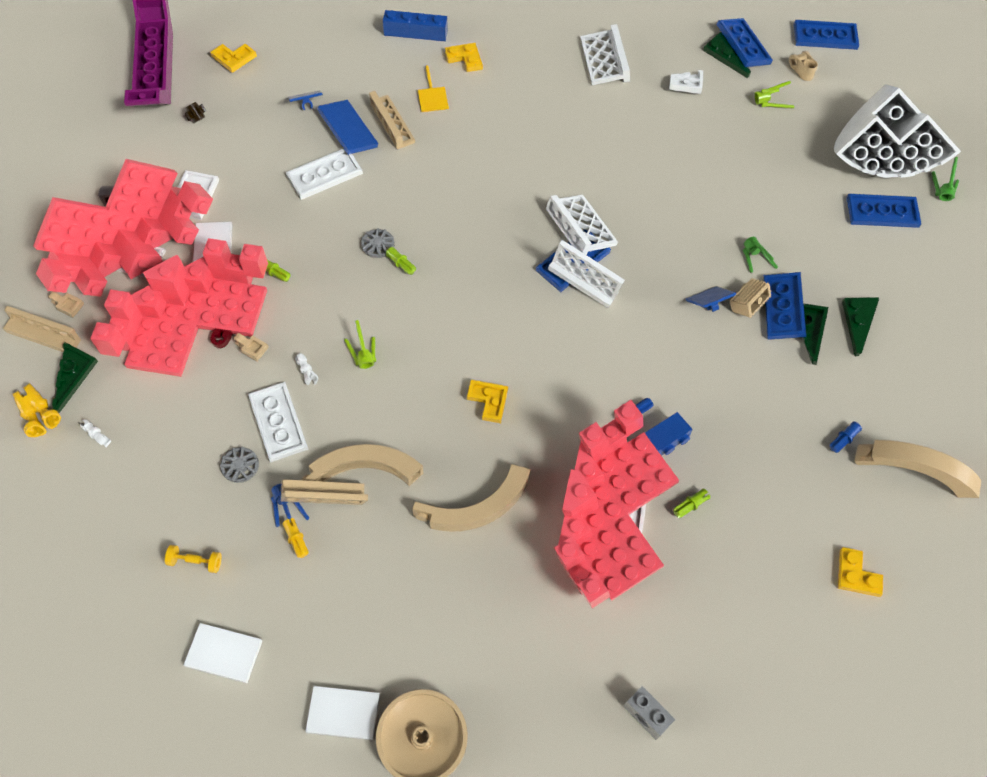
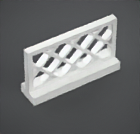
(618, 51)
(572, 228)
(587, 282)

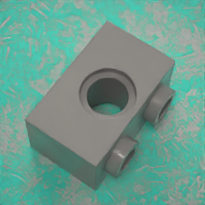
(649, 713)

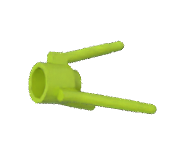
(763, 96)
(364, 358)

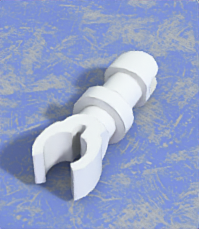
(306, 369)
(95, 433)

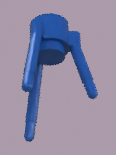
(276, 499)

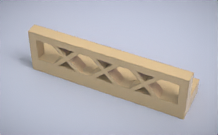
(388, 122)
(39, 329)
(323, 492)

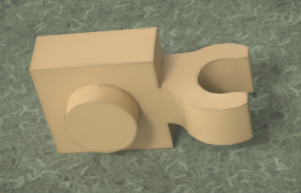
(68, 304)
(251, 347)

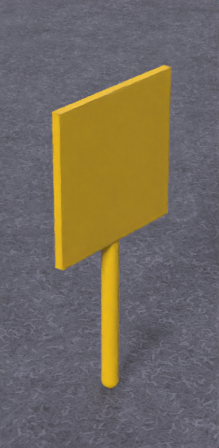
(432, 98)

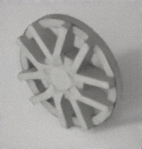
(377, 242)
(239, 464)

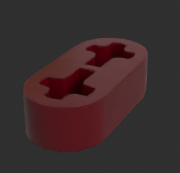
(217, 333)

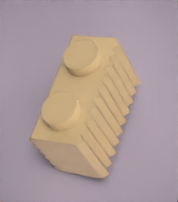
(750, 297)

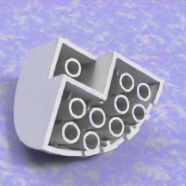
(893, 138)

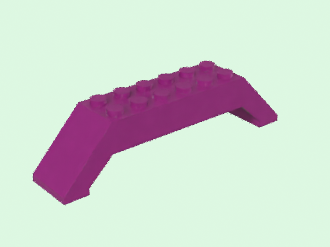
(151, 55)

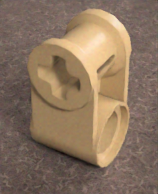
(804, 65)

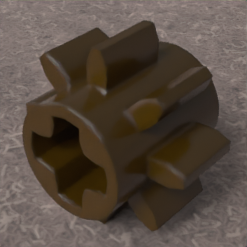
(195, 112)

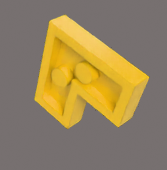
(466, 53)
(233, 59)
(492, 395)
(853, 578)

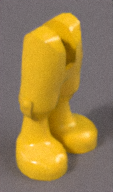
(29, 406)

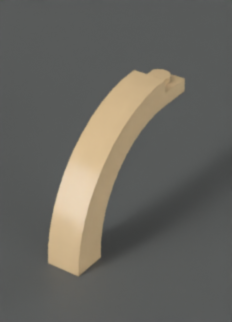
(365, 456)
(922, 459)
(480, 513)

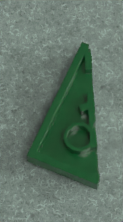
(722, 51)
(859, 316)
(814, 323)
(73, 371)

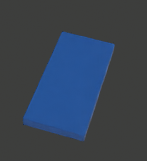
(826, 34)
(744, 42)
(347, 127)
(883, 210)
(558, 282)
(785, 307)

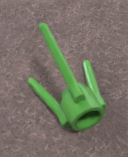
(947, 191)
(753, 247)

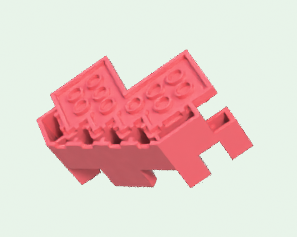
(96, 240)
(165, 316)
(609, 482)

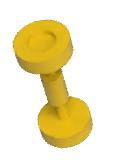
(172, 556)

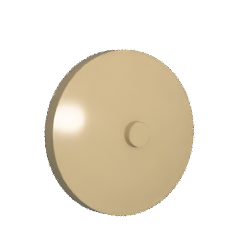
(421, 735)

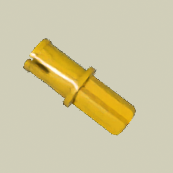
(295, 538)

